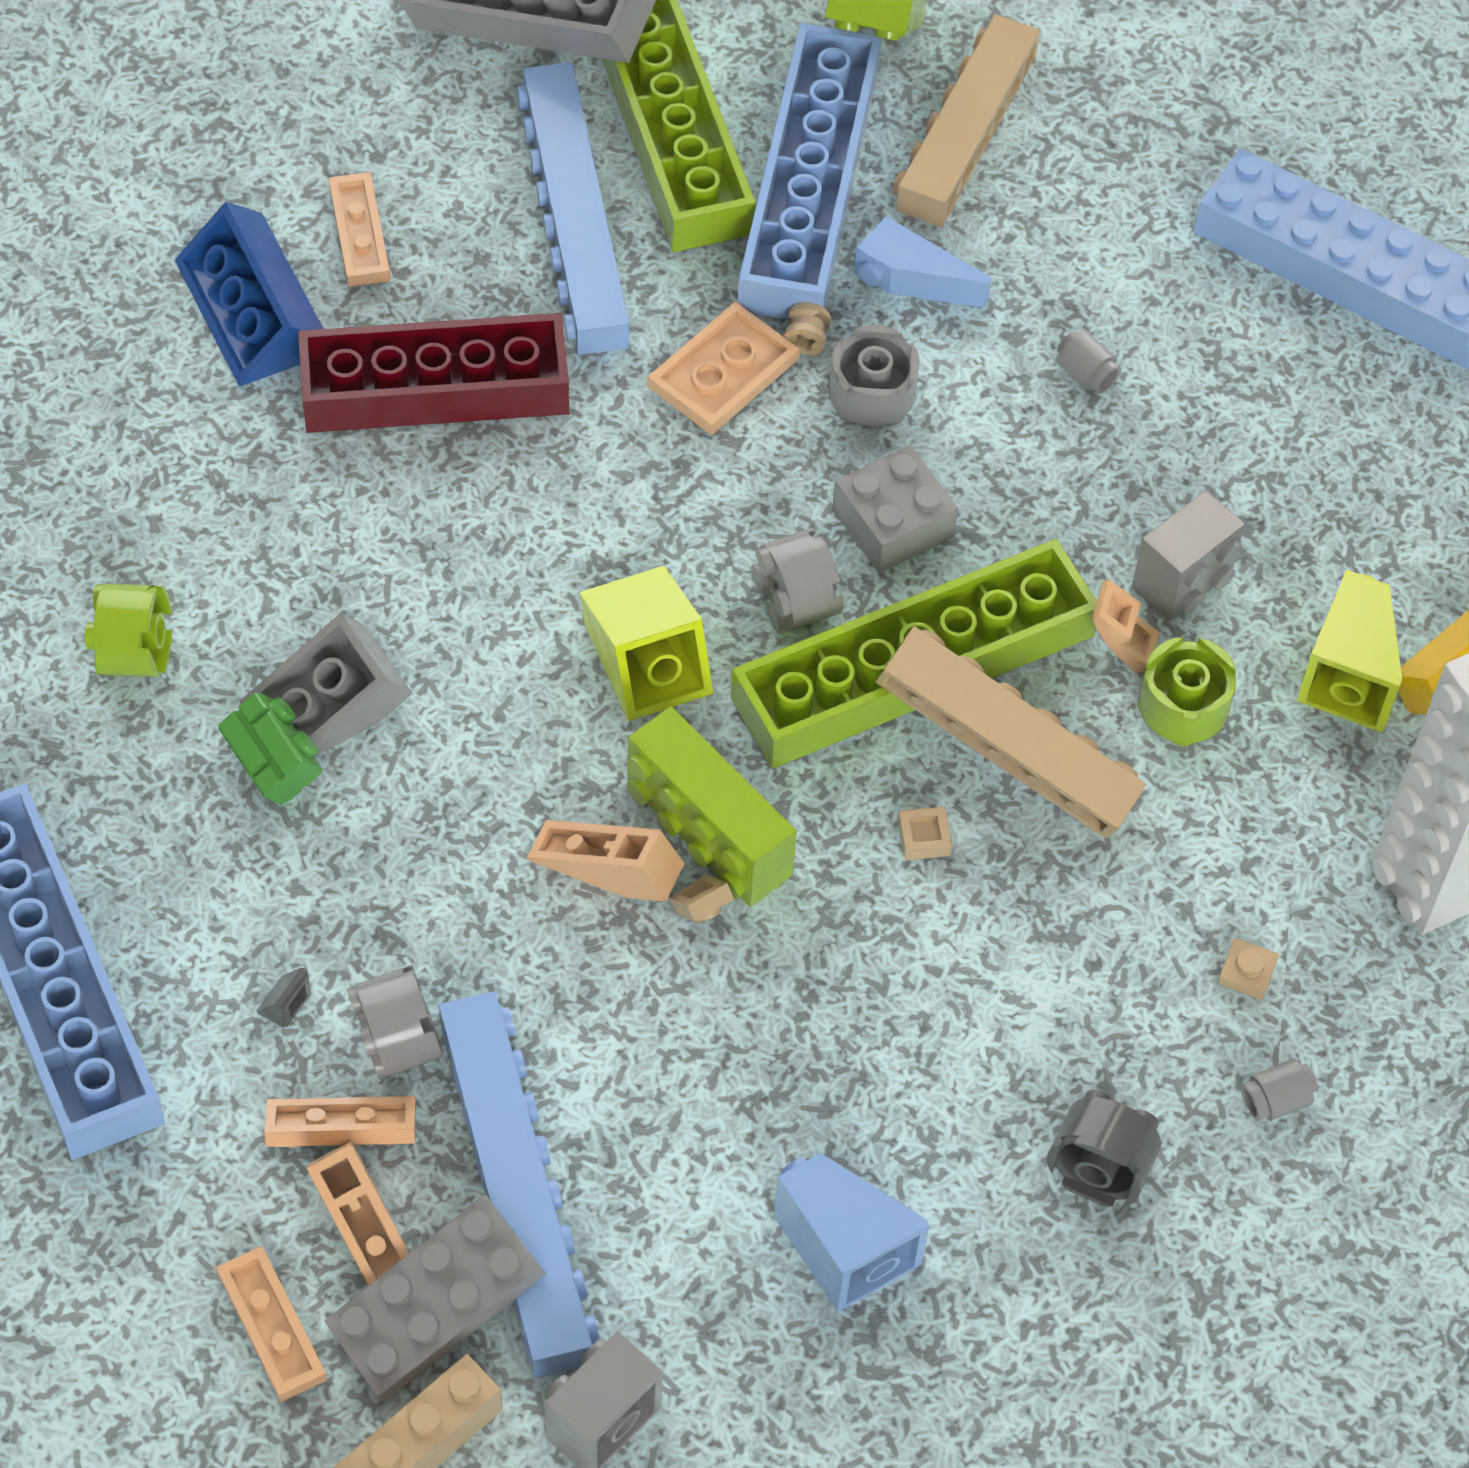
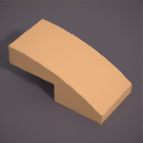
(1122, 628)

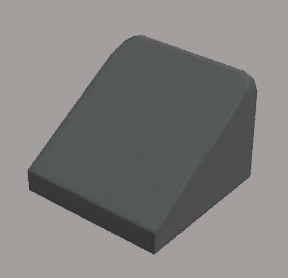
(286, 997)

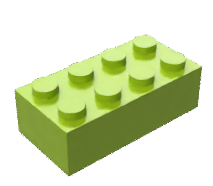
(710, 807)

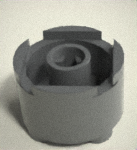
(1105, 1149)

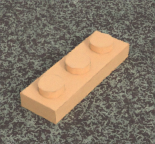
(359, 229)
(340, 1121)
(271, 1324)

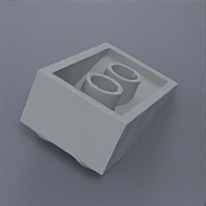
(336, 683)

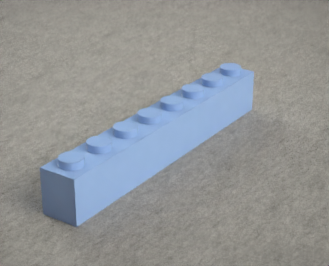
(575, 209)
(515, 1177)

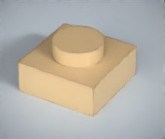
(924, 833)
(701, 899)
(1248, 968)

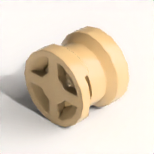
(808, 327)

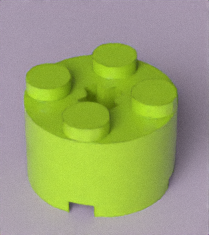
(130, 630)
(1187, 690)

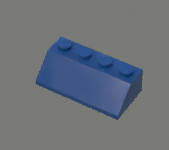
(247, 293)

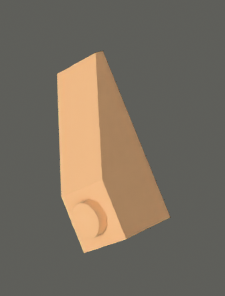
(614, 858)
(358, 1211)

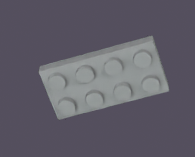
(434, 1298)

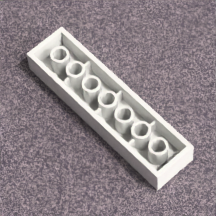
(1427, 830)

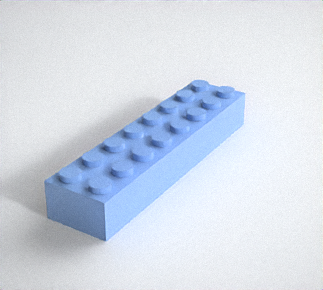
(809, 171)
(1340, 253)
(64, 995)

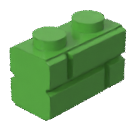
(271, 748)

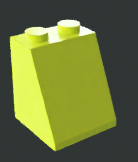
(648, 642)
(1356, 655)

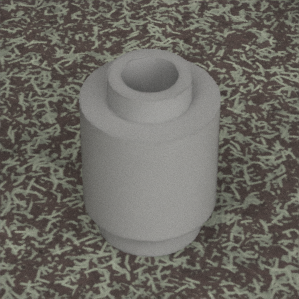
(1088, 361)
(1279, 1090)

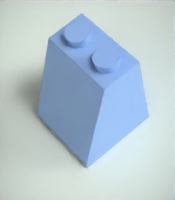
(847, 1229)

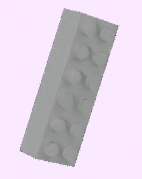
(568, 26)

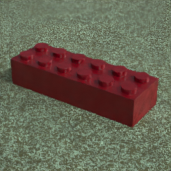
(433, 372)

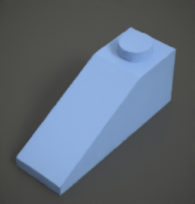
(915, 267)

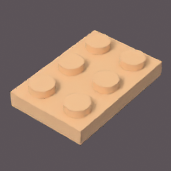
(723, 368)

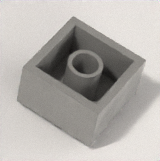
(894, 508)
(1188, 556)
(602, 1402)

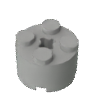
(873, 376)
(797, 580)
(395, 1022)

